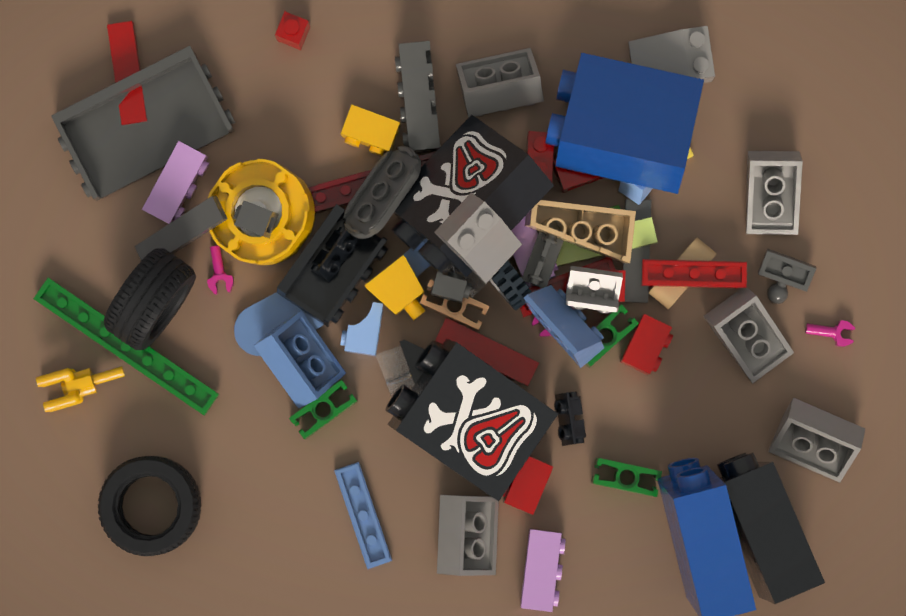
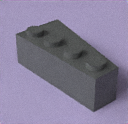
(419, 97)

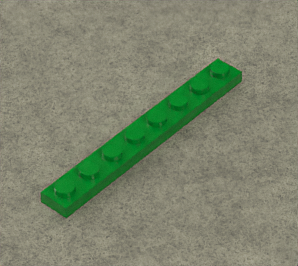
(146, 361)

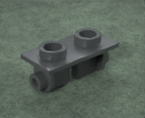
(542, 259)

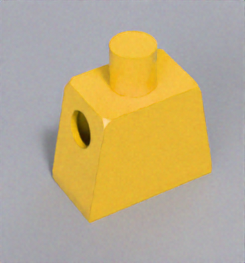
(398, 288)

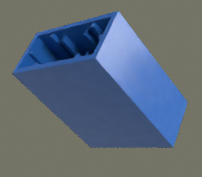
(625, 122)
(705, 540)

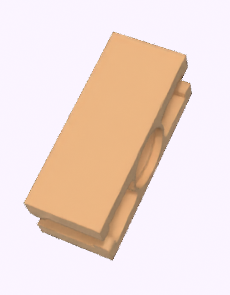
(456, 316)

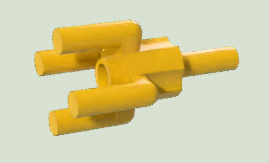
(75, 385)

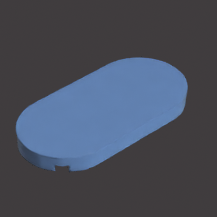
(264, 317)

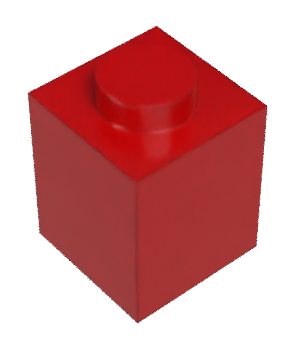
(292, 30)

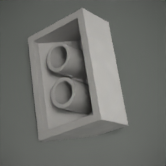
(500, 82)
(817, 440)
(467, 535)

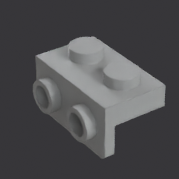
(593, 289)

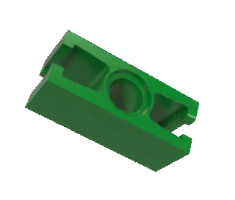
(616, 336)
(322, 421)
(635, 470)

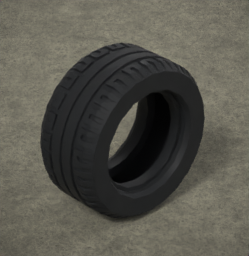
(149, 298)
(112, 498)

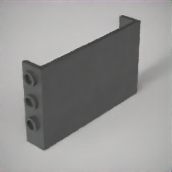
(177, 108)

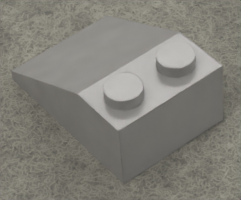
(677, 52)
(773, 192)
(478, 237)
(749, 334)

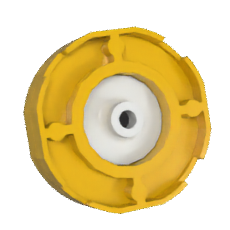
(271, 188)

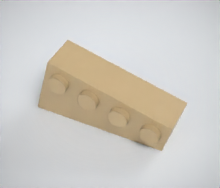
(590, 227)

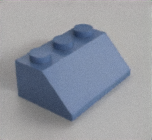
(565, 324)
(300, 359)

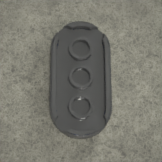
(382, 192)

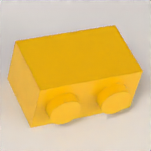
(370, 130)

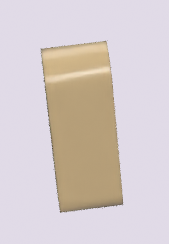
(695, 251)

